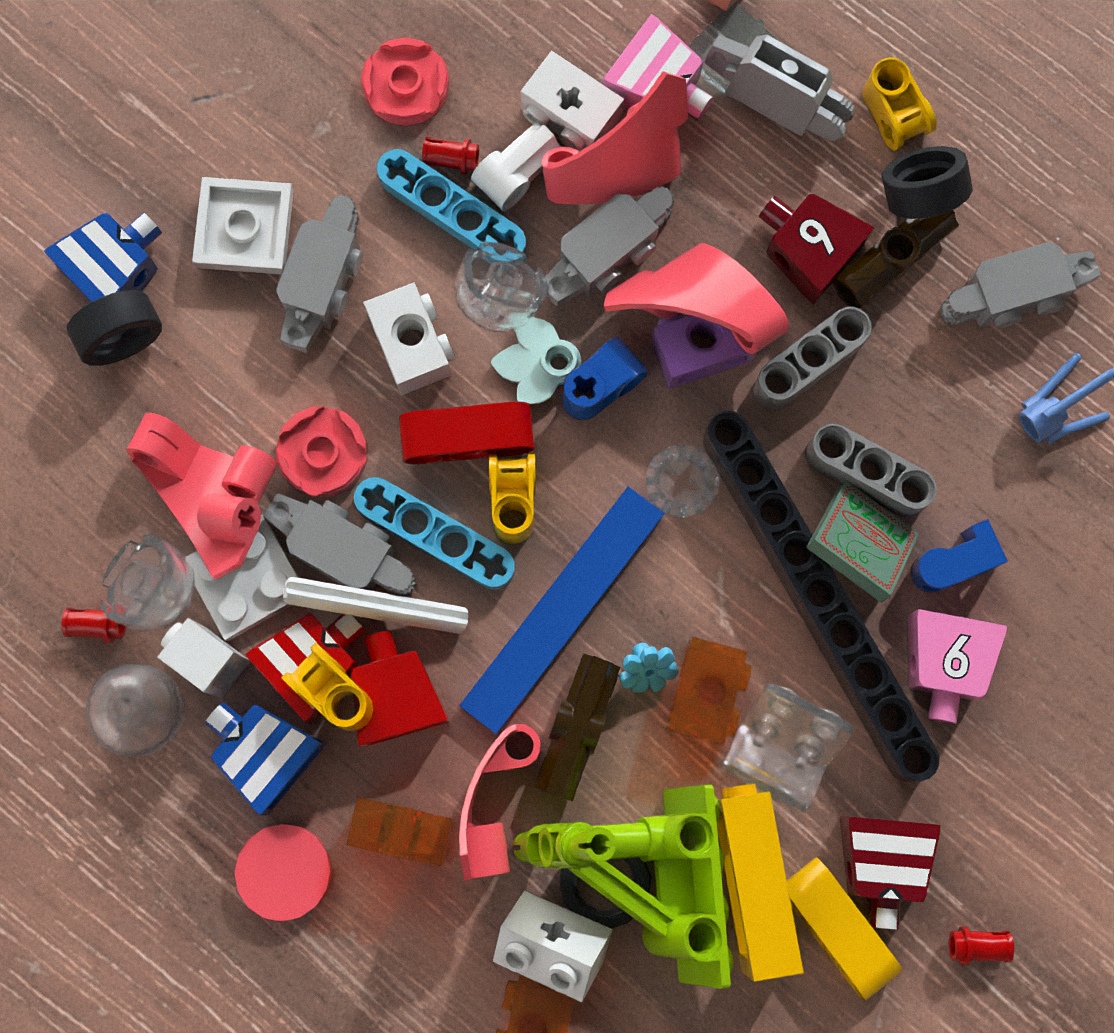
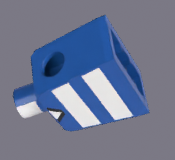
(106, 257)
(261, 753)

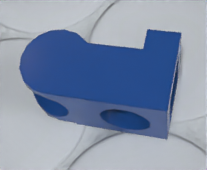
(944, 568)

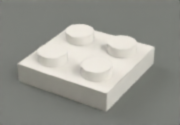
(243, 225)
(250, 592)

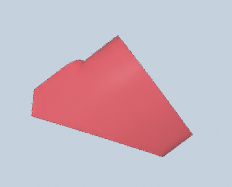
(628, 159)
(708, 287)
(204, 489)
(485, 846)

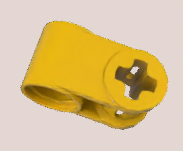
(901, 111)
(512, 488)
(324, 683)

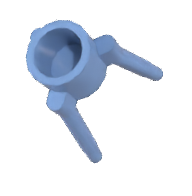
(1045, 417)

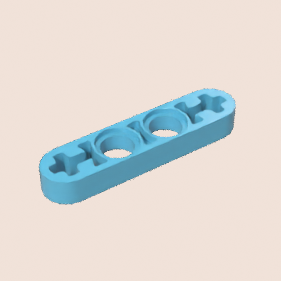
(455, 203)
(431, 538)

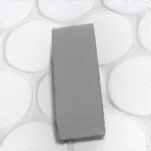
(823, 341)
(892, 468)

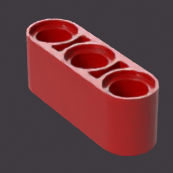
(466, 432)

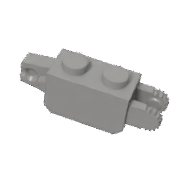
(782, 85)
(607, 243)
(318, 273)
(1019, 284)
(337, 547)

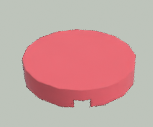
(405, 81)
(321, 452)
(283, 872)

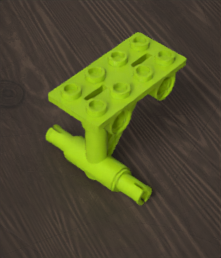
(688, 862)

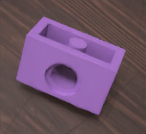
(685, 362)

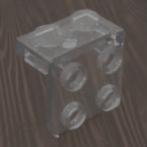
(785, 746)

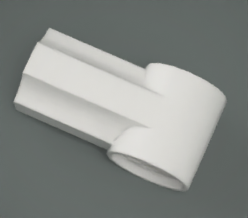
(508, 174)

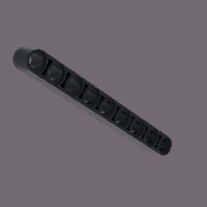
(839, 608)

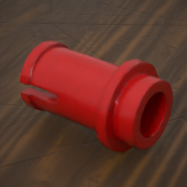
(451, 154)
(90, 624)
(980, 946)

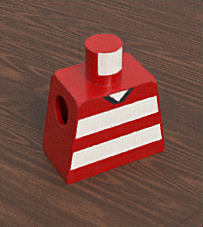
(292, 646)

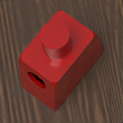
(399, 692)

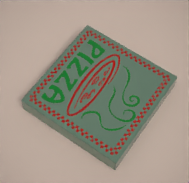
(863, 541)

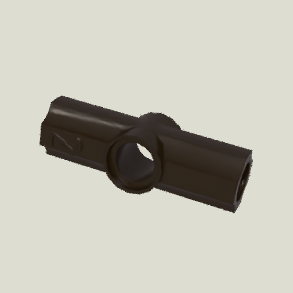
(878, 268)
(577, 727)

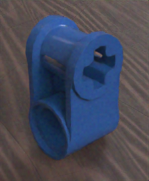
(607, 374)

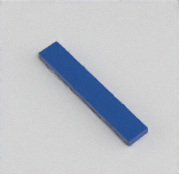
(561, 610)

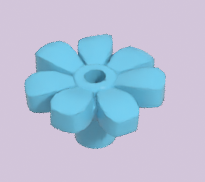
(648, 668)

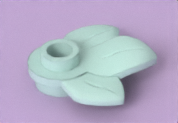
(531, 359)

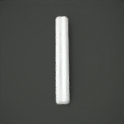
(375, 605)

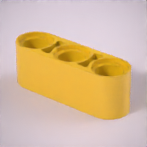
(841, 929)

